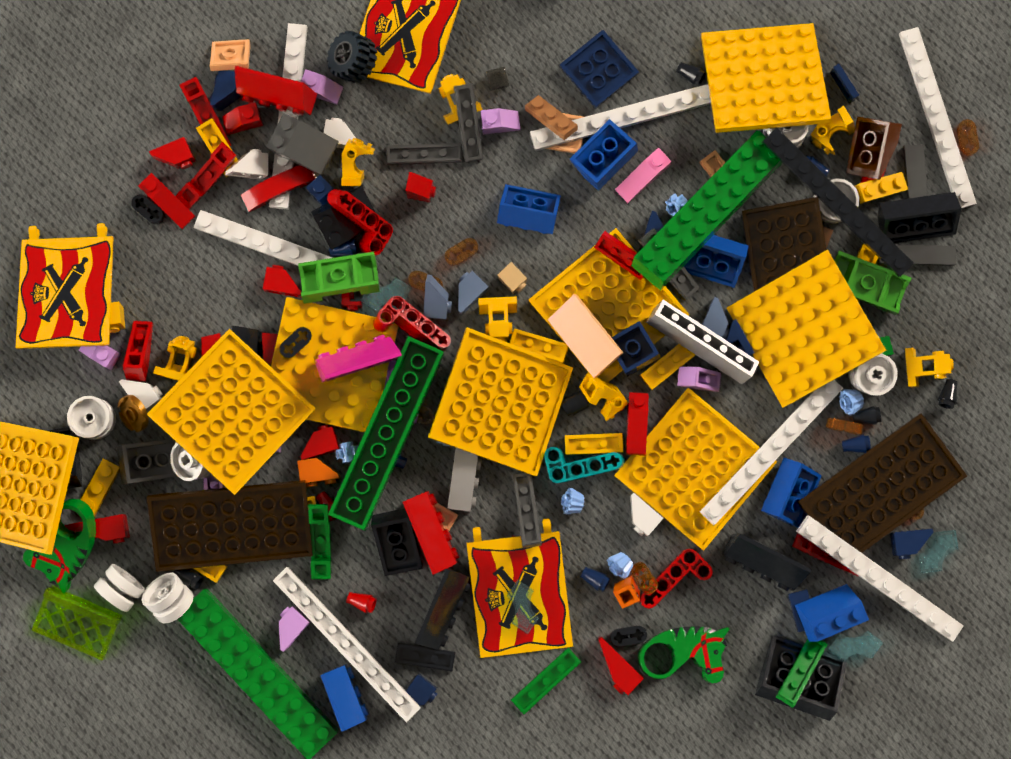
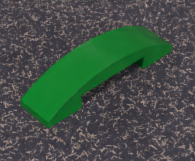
(321, 541)

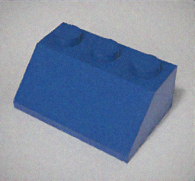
(604, 154)
(528, 209)
(719, 261)
(789, 486)
(831, 613)
(344, 697)

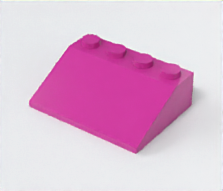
(356, 359)

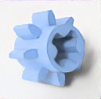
(675, 203)
(346, 452)

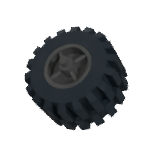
(351, 56)

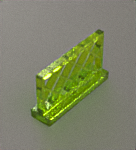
(86, 609)

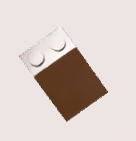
(872, 147)

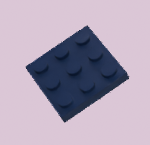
(599, 69)

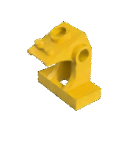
(446, 90)
(839, 122)
(350, 173)
(499, 305)
(180, 345)
(914, 365)
(596, 388)

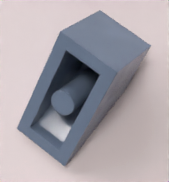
(470, 290)
(436, 299)
(715, 319)

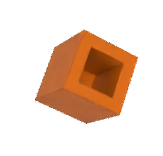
(626, 592)

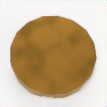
(133, 413)

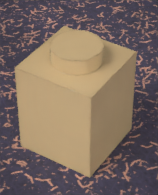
(512, 278)

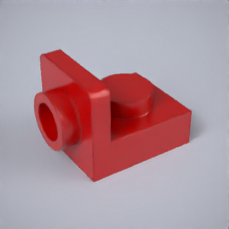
(350, 305)

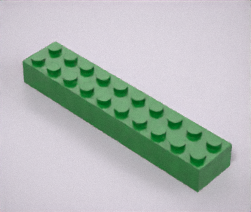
(706, 212)
(386, 433)
(258, 674)

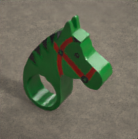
(69, 549)
(695, 642)

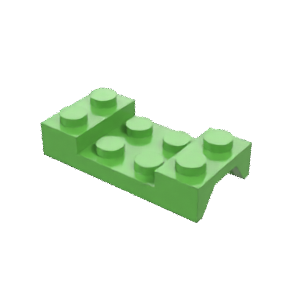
(339, 276)
(872, 282)

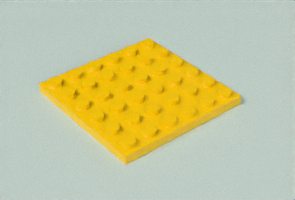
(765, 78)
(609, 293)
(806, 329)
(344, 400)
(500, 402)
(231, 411)
(687, 464)
(33, 484)

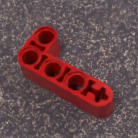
(359, 217)
(413, 328)
(671, 581)

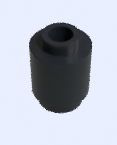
(575, 403)

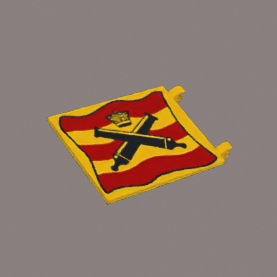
(409, 39)
(65, 291)
(494, 570)

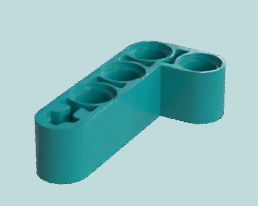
(585, 464)

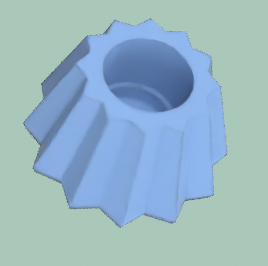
(851, 401)
(572, 501)
(620, 565)

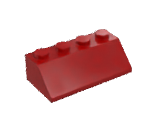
(274, 91)
(430, 532)

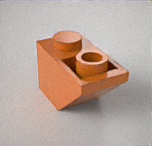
(316, 471)

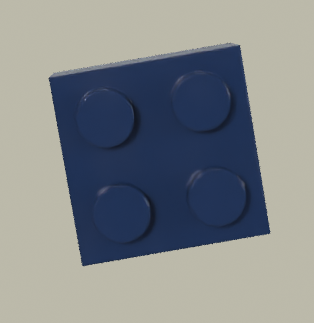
(636, 348)

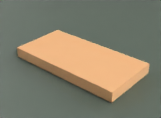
(585, 336)

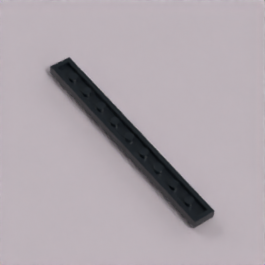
(837, 202)

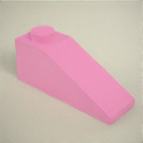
(643, 175)

